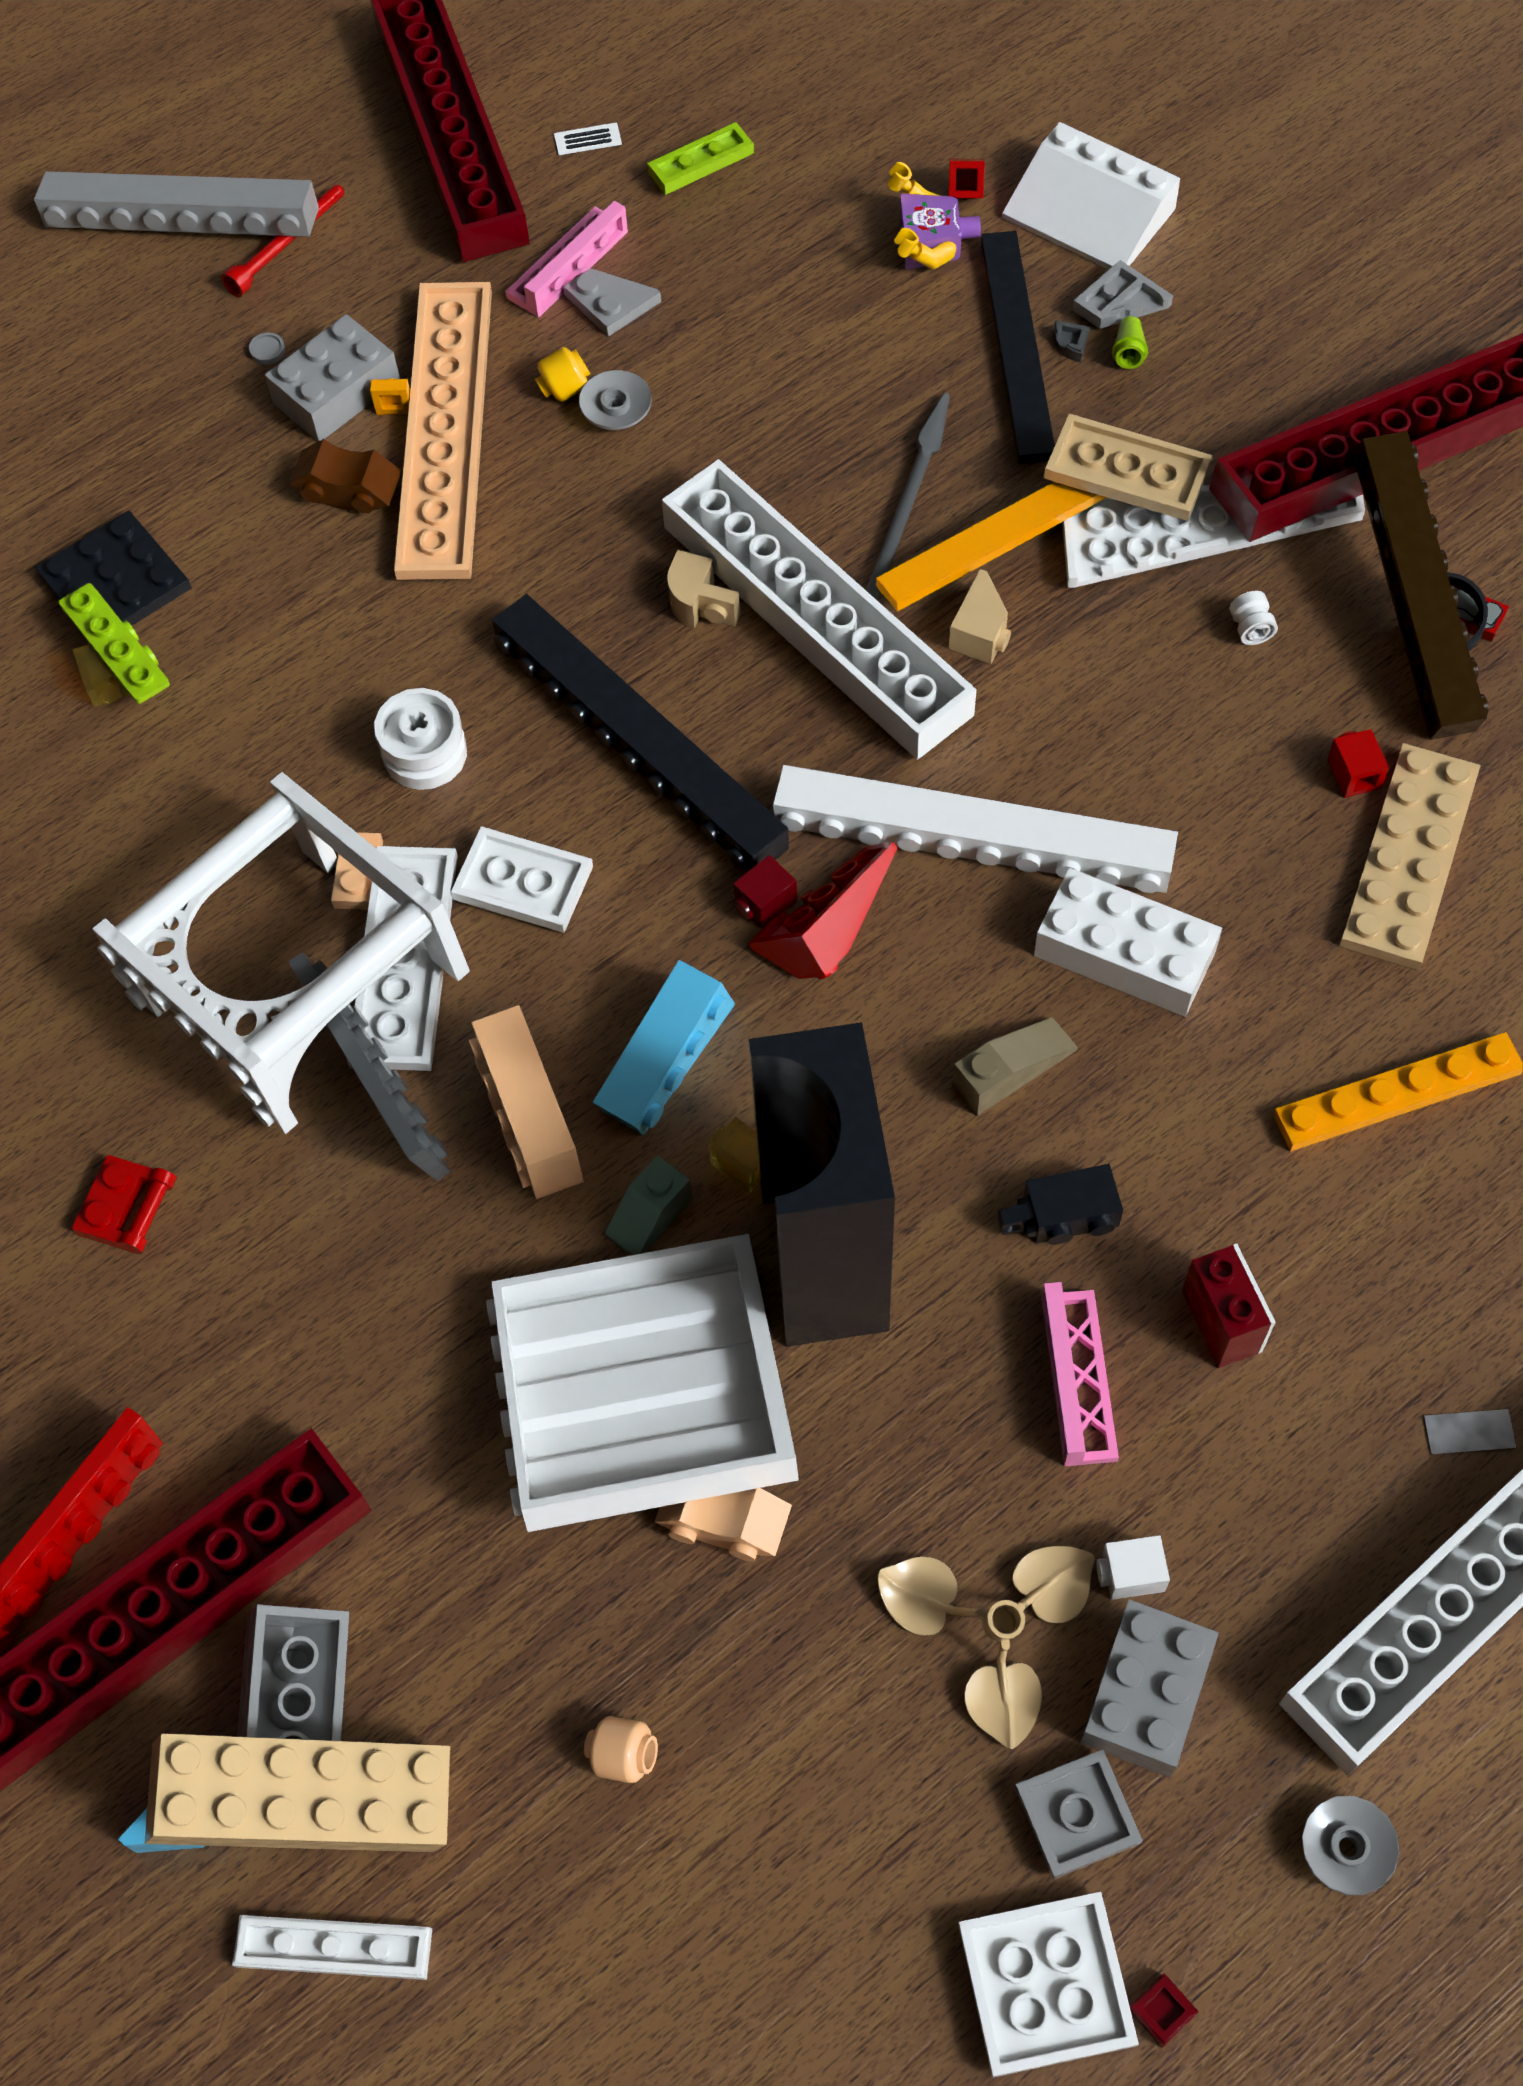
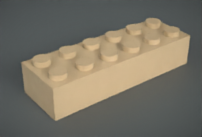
(297, 1794)

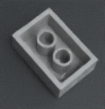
(330, 377)
(1149, 1688)

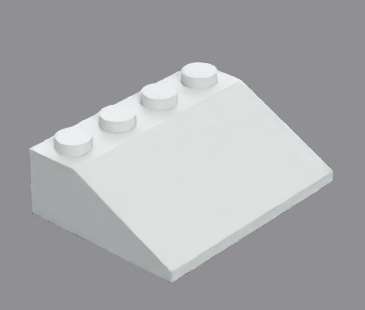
(1092, 198)

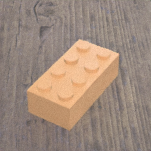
(525, 1103)

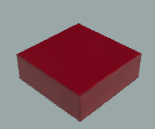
(1163, 2010)

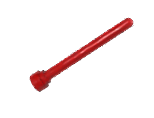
(239, 278)

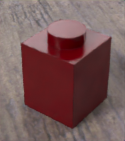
(764, 892)

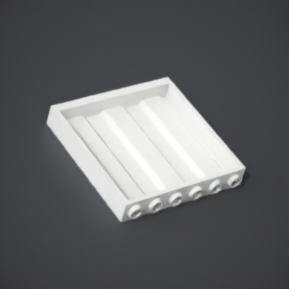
(638, 1383)

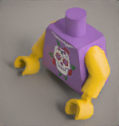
(928, 223)

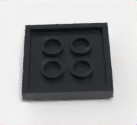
(121, 565)

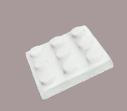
(1047, 1984)

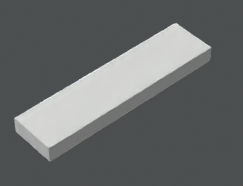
(332, 1947)

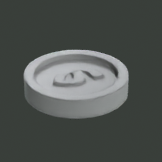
(267, 348)

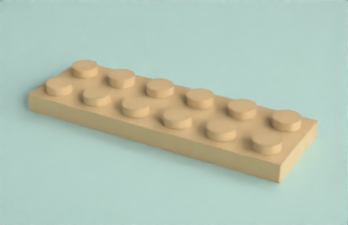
(1410, 856)

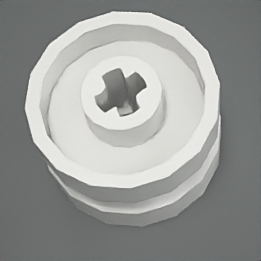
(420, 738)

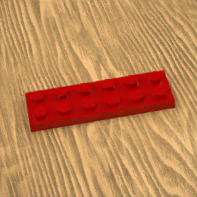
(73, 1518)

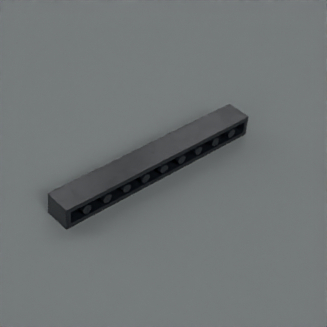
(639, 734)

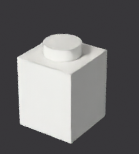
(1133, 1567)

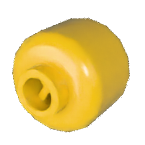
(562, 374)

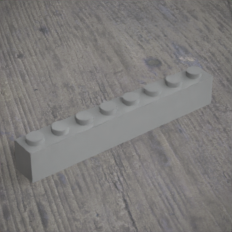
(177, 203)

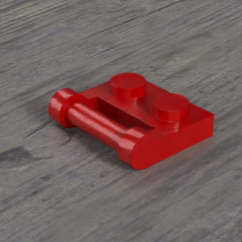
(113, 1199)

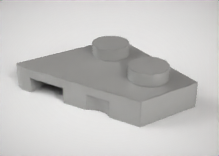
(1120, 294)
(610, 299)

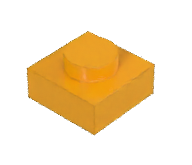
(390, 396)

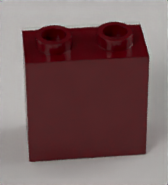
(1228, 1305)

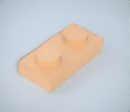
(351, 886)

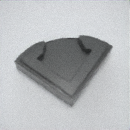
(1071, 339)

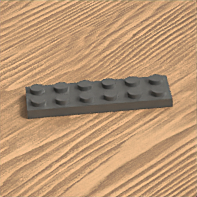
(381, 1083)

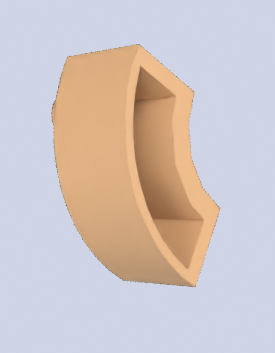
(740, 1521)

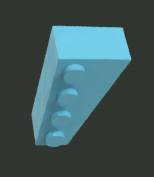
(664, 1047)

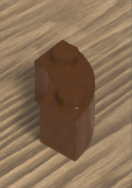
(345, 477)

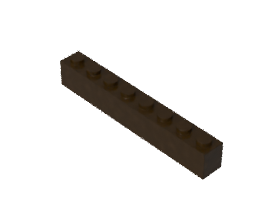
(1420, 585)

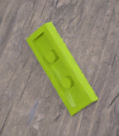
(700, 158)

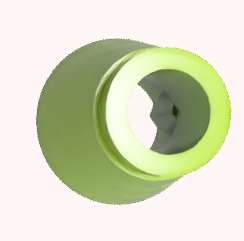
(1130, 344)

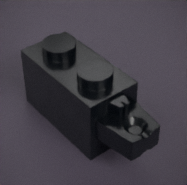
(1065, 1206)

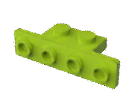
(115, 643)

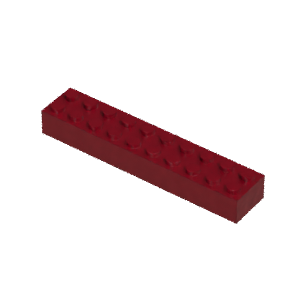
(451, 127)
(1314, 462)
(170, 1599)

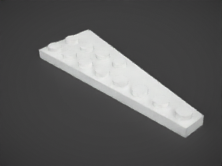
(1127, 539)

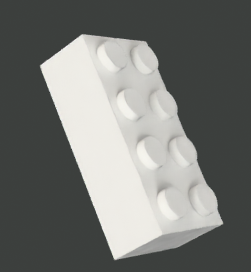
(1127, 941)

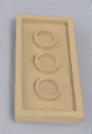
(1128, 467)

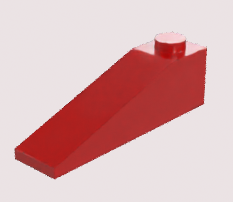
(825, 927)

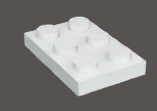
(522, 879)

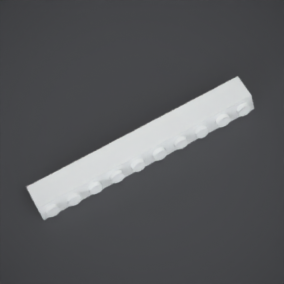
(974, 828)

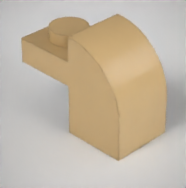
(694, 593)

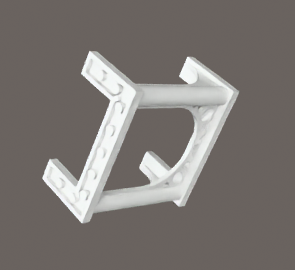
(271, 1052)

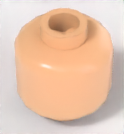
(621, 1749)

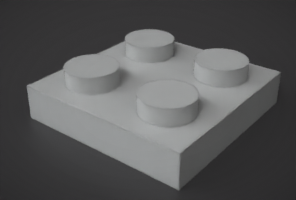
(1078, 1814)

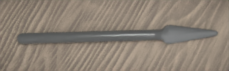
(928, 444)

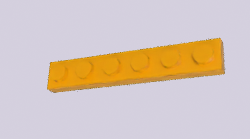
(1398, 1091)

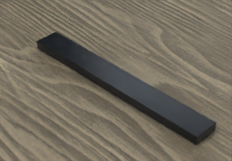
(1017, 347)

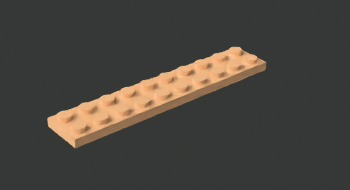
(444, 432)

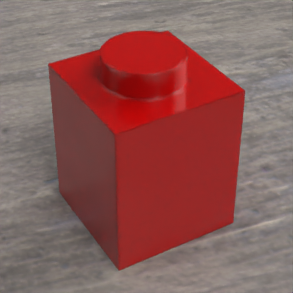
(966, 178)
(1357, 763)

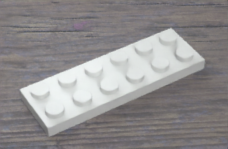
(406, 998)

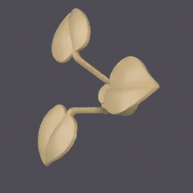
(1002, 1698)

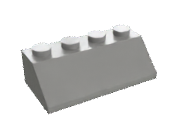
(293, 1673)

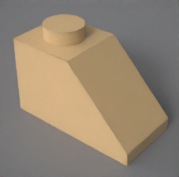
(980, 622)

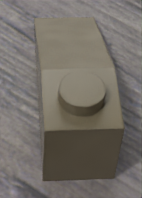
(1010, 1063)

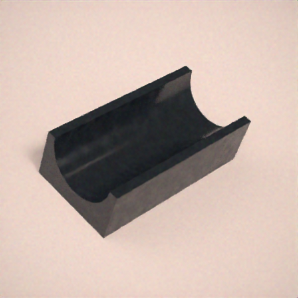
(828, 1180)

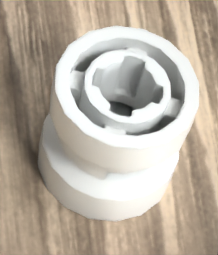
(1253, 617)

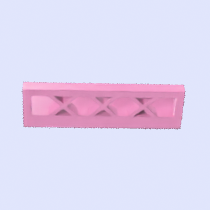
(569, 258)
(1064, 1373)

